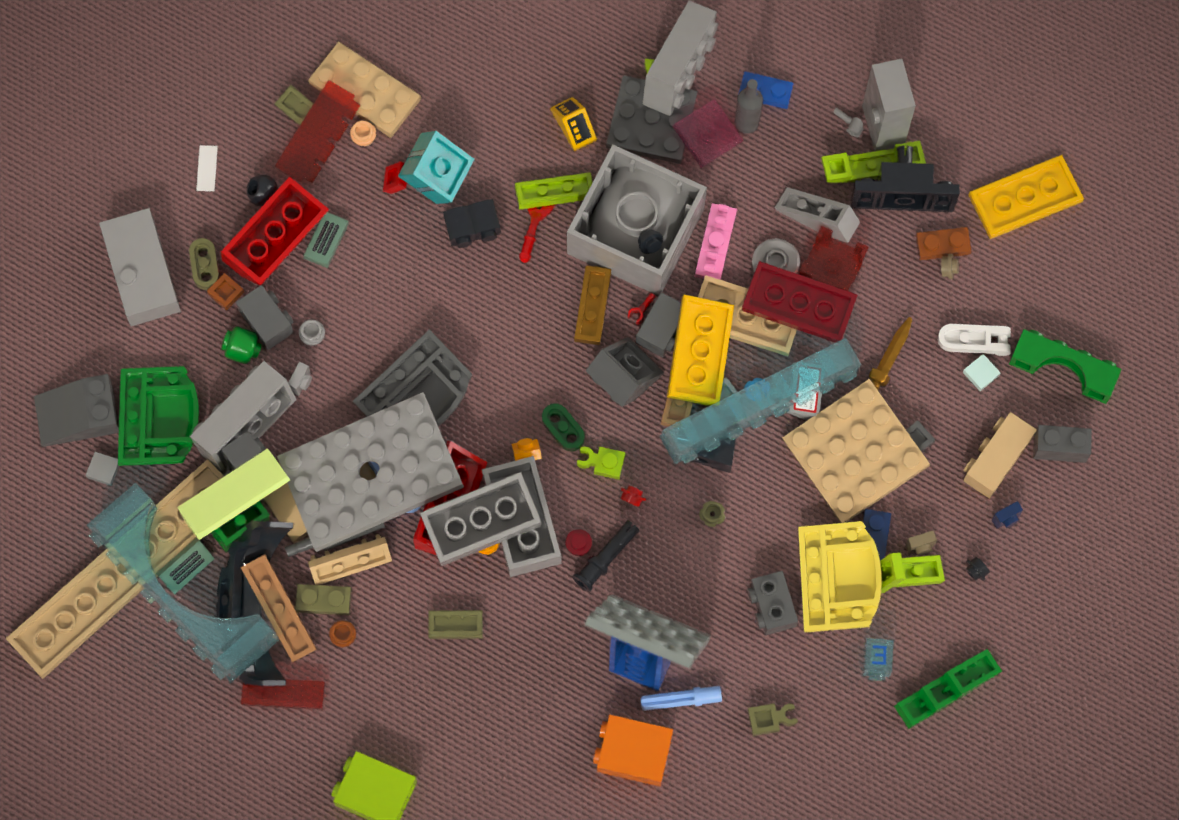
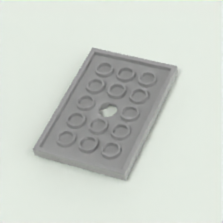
(411, 472)

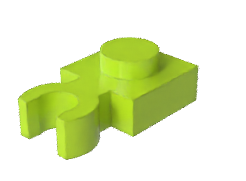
(606, 462)

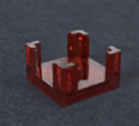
(834, 261)

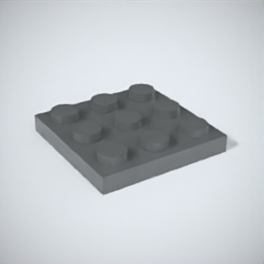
(646, 129)

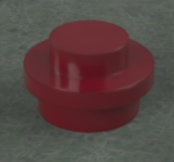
(578, 542)

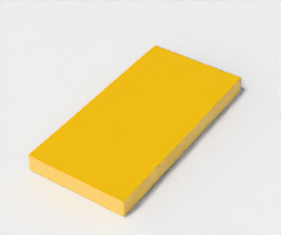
(1026, 196)
(700, 350)

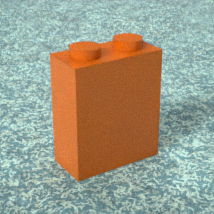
(633, 750)

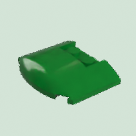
(156, 415)

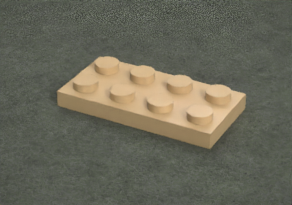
(382, 98)
(746, 326)

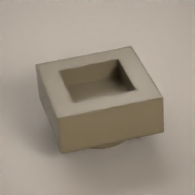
(921, 543)

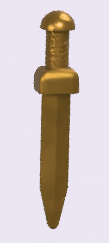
(879, 376)

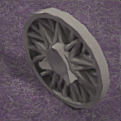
(777, 253)

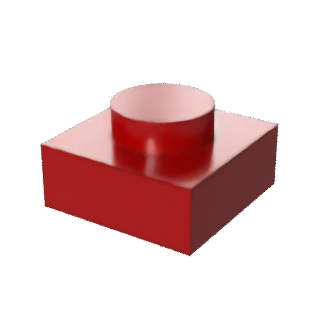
(392, 182)

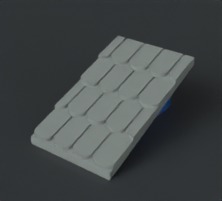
(645, 641)

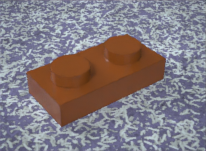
(943, 242)

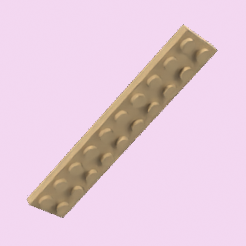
(102, 588)

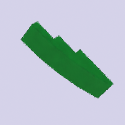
(948, 688)

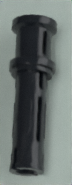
(598, 564)

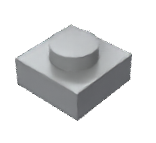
(300, 379)

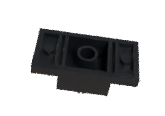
(905, 187)

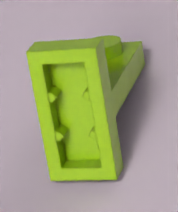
(910, 571)

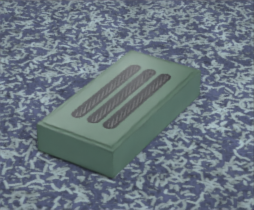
(326, 239)
(185, 566)

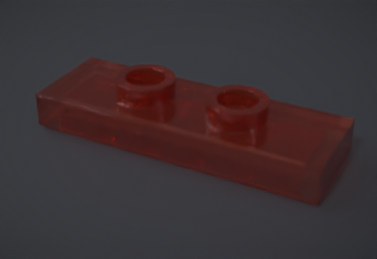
(296, 694)

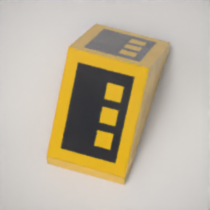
(574, 123)

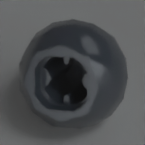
(261, 189)

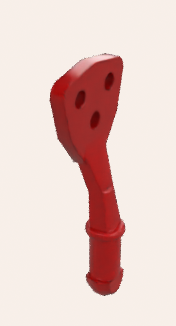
(536, 216)

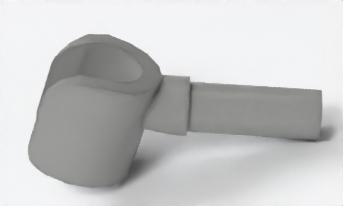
(855, 124)

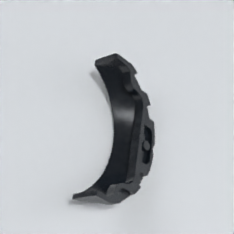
(237, 597)

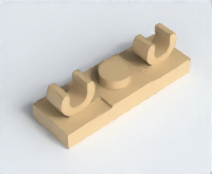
(349, 560)

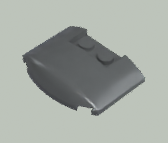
(423, 368)

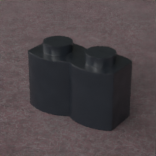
(472, 223)

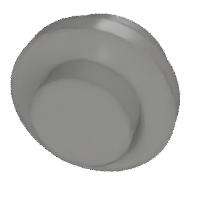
(311, 332)

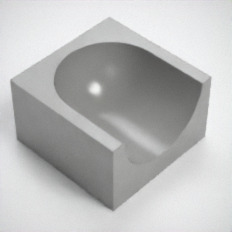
(625, 202)

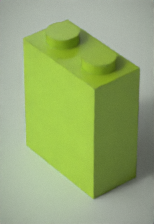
(373, 789)

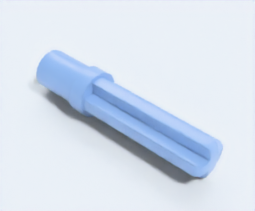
(682, 698)

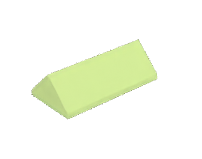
(233, 494)

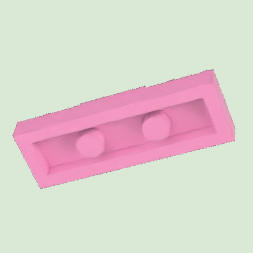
(716, 241)

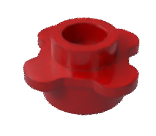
(632, 495)

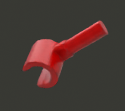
(641, 309)

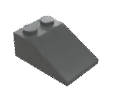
(77, 411)

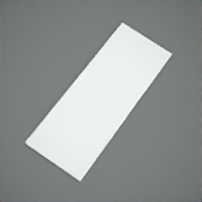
(207, 168)

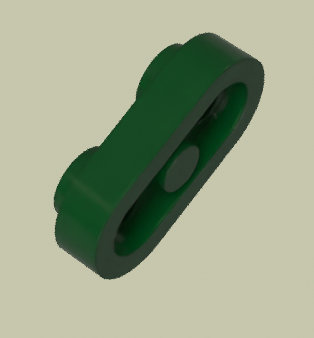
(563, 428)

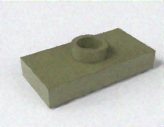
(294, 104)
(456, 624)

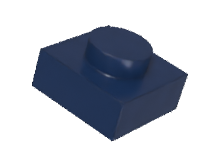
(1007, 516)

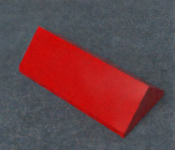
(470, 472)

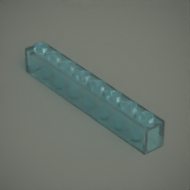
(760, 401)

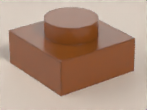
(225, 291)

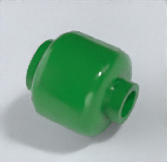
(241, 345)

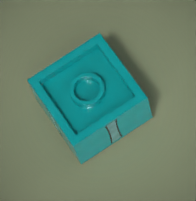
(436, 167)

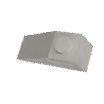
(818, 212)

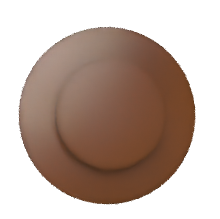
(342, 634)

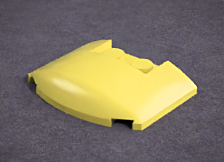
(839, 576)

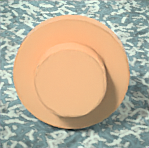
(363, 133)

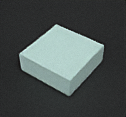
(981, 372)

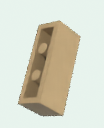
(998, 454)

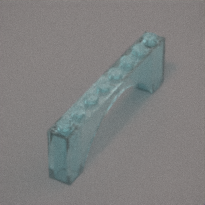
(226, 643)

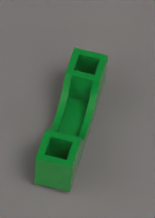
(1095, 376)

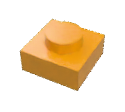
(526, 448)

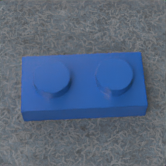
(774, 91)

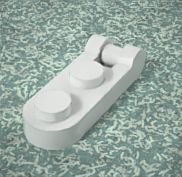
(975, 339)

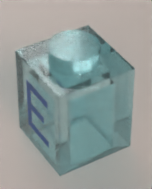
(877, 658)

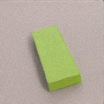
(553, 190)

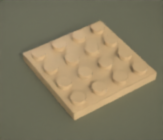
(856, 451)

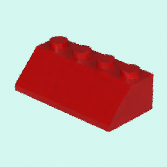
(273, 232)

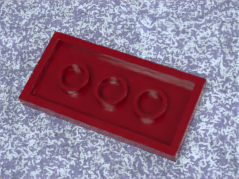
(799, 302)

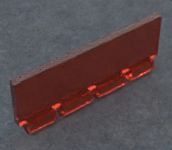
(318, 126)

